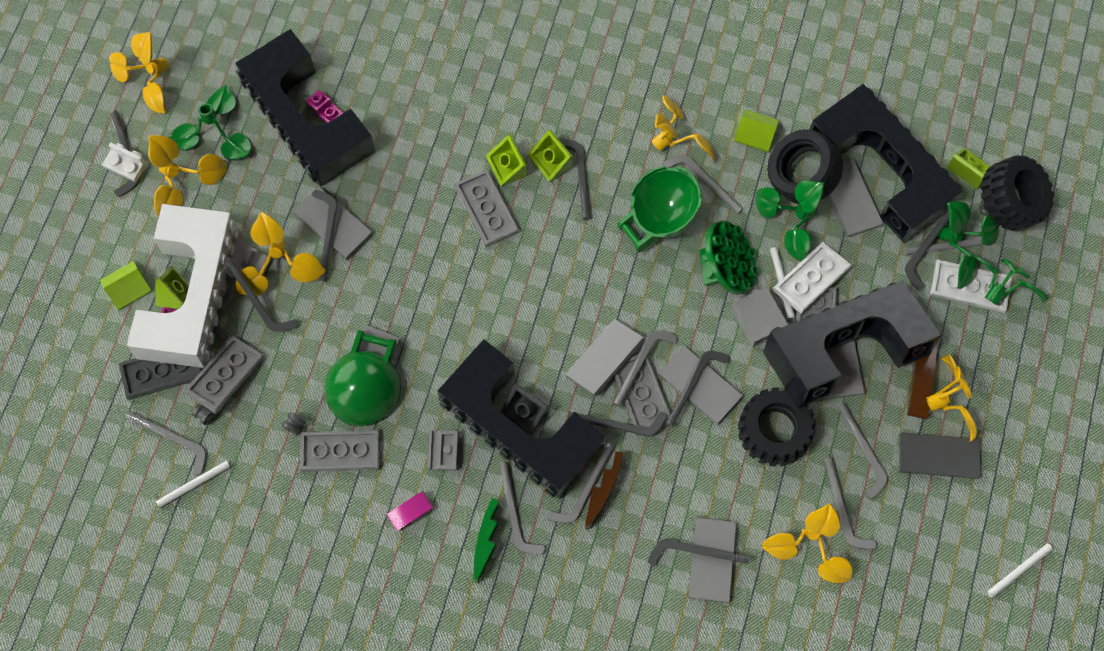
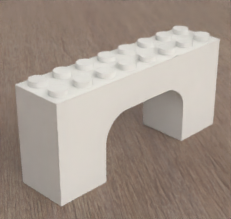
(187, 333)

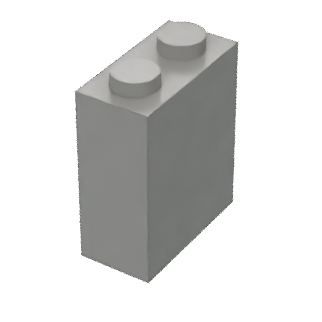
(758, 315)

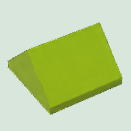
(756, 130)
(551, 156)
(507, 162)
(968, 167)
(125, 286)
(171, 289)

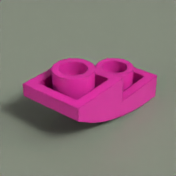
(323, 106)
(410, 510)

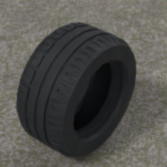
(794, 145)

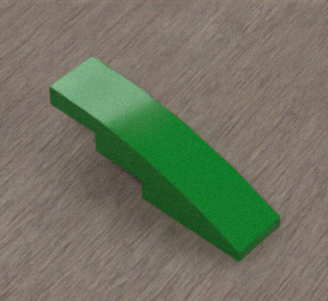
(484, 547)

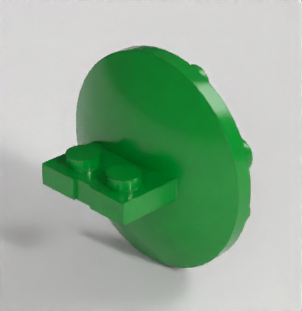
(728, 258)

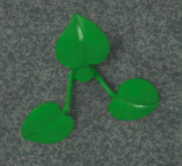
(219, 102)
(809, 195)
(959, 216)
(998, 290)

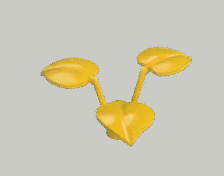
(142, 48)
(669, 132)
(162, 152)
(268, 231)
(941, 398)
(821, 521)

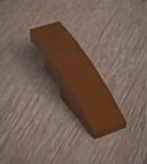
(921, 385)
(600, 495)

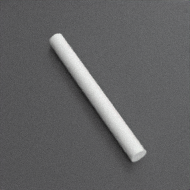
(780, 275)
(192, 484)
(1019, 570)

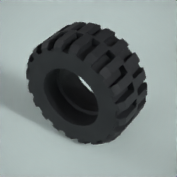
(1032, 186)
(771, 451)

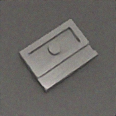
(442, 450)

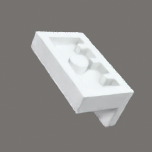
(124, 162)

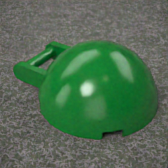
(662, 205)
(363, 383)

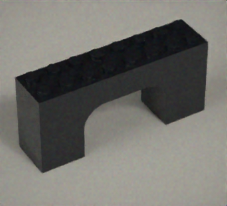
(867, 122)
(321, 149)
(885, 314)
(548, 461)

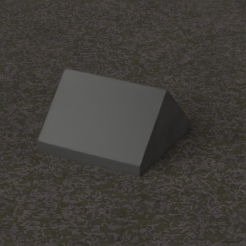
(524, 409)

